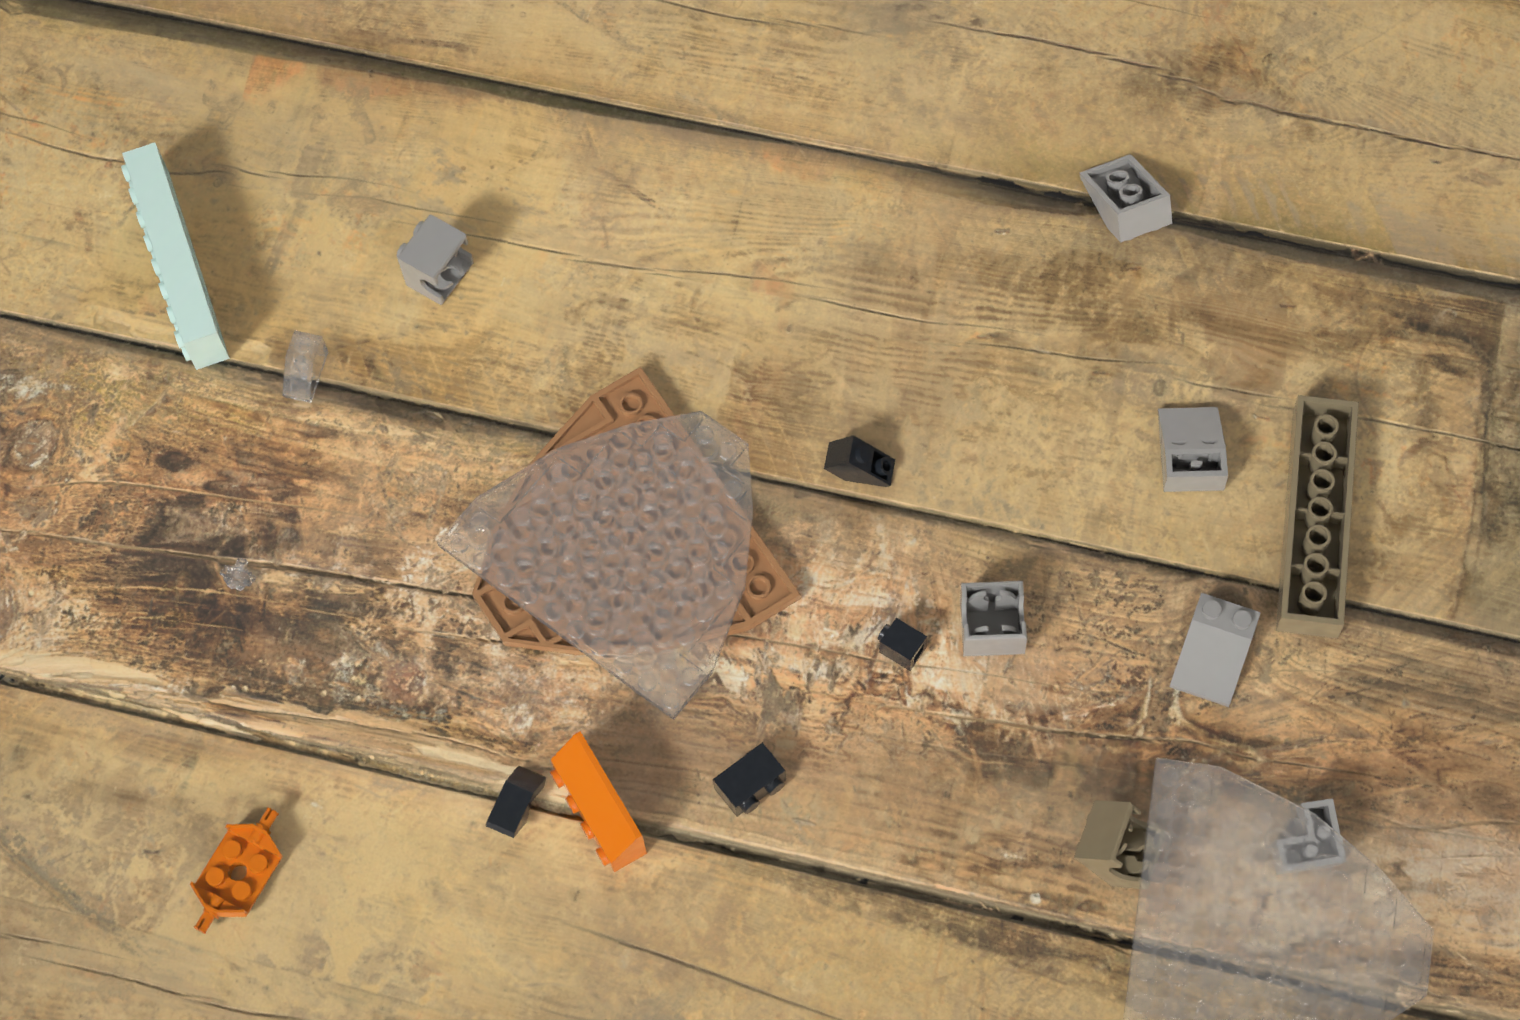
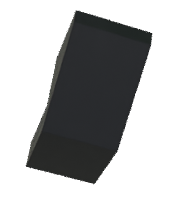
(514, 801)

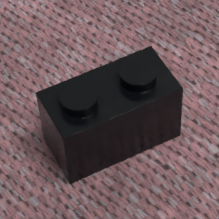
(750, 780)

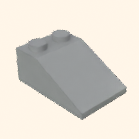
(1127, 198)
(1215, 649)

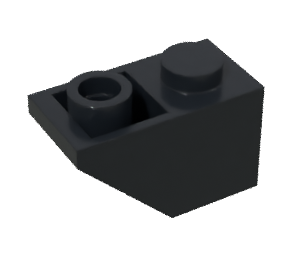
(859, 462)

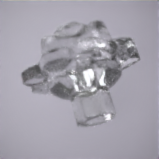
(237, 575)

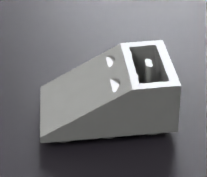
(1192, 449)

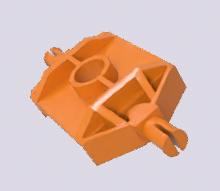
(242, 846)

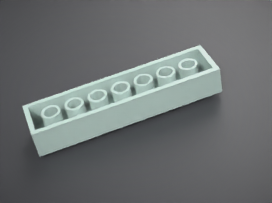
(173, 257)

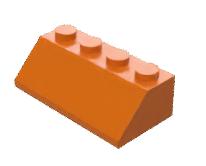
(597, 803)

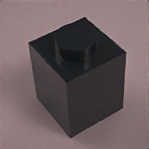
(902, 643)

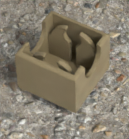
(1113, 843)

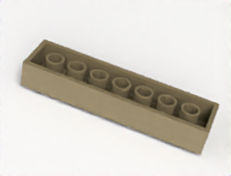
(1317, 517)

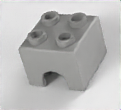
(433, 259)
(993, 618)

